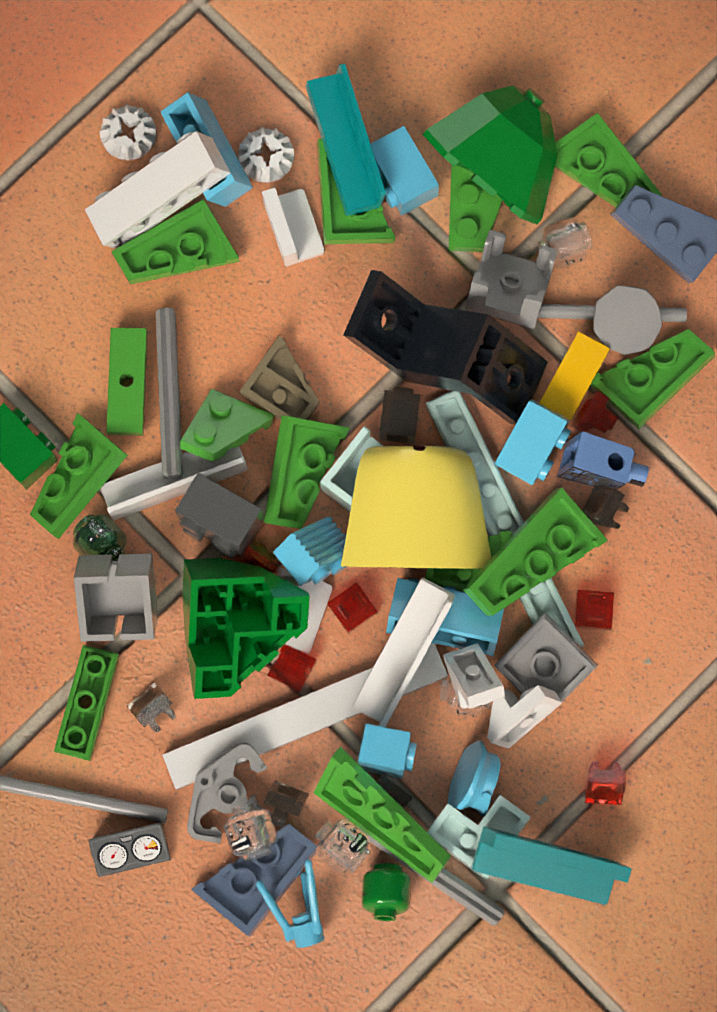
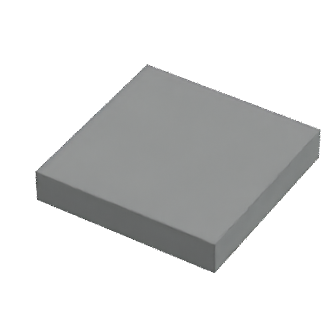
(546, 659)

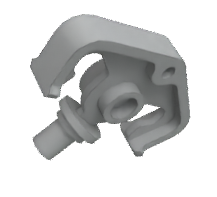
(220, 790)

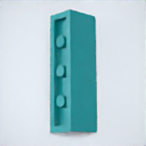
(346, 142)
(547, 866)

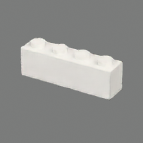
(157, 189)

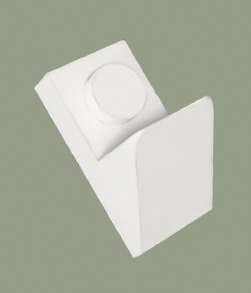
(473, 677)
(515, 718)

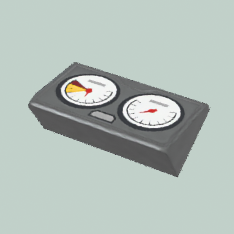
(129, 849)

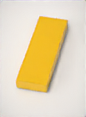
(574, 376)

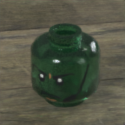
(99, 537)

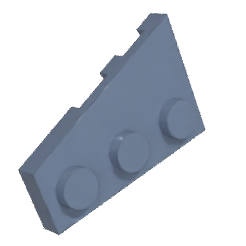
(670, 230)
(235, 890)

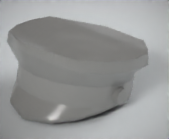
(627, 319)

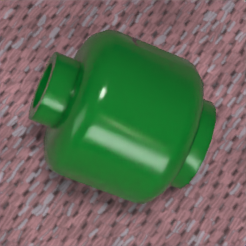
(386, 891)

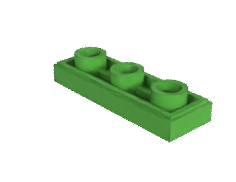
(126, 361)
(80, 725)

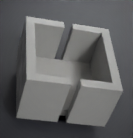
(113, 589)

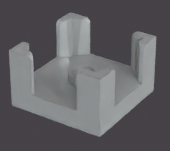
(510, 285)

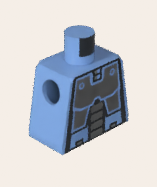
(600, 463)

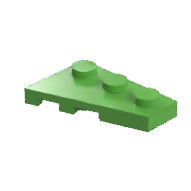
(176, 247)
(652, 379)
(300, 461)

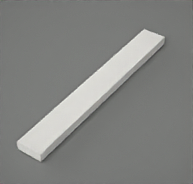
(289, 721)

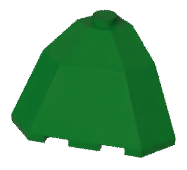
(506, 144)
(236, 621)

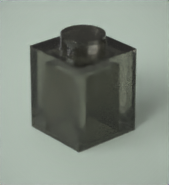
(399, 415)

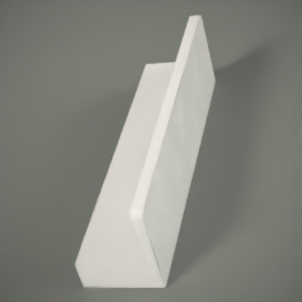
(149, 487)
(404, 651)

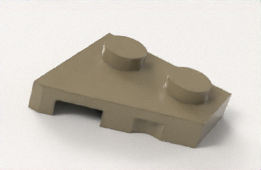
(280, 385)

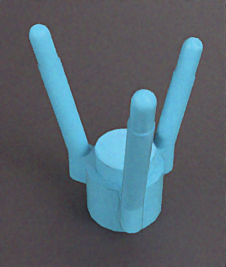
(306, 925)

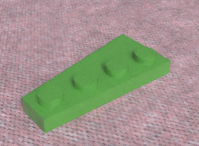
(541, 547)
(374, 811)

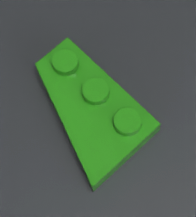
(600, 161)
(471, 212)
(341, 229)
(81, 472)

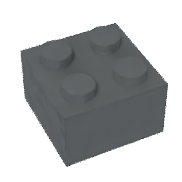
(219, 516)

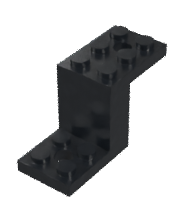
(445, 347)

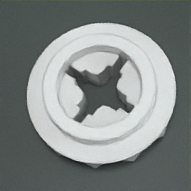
(122, 146)
(255, 166)

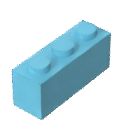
(194, 114)
(462, 625)
(386, 751)

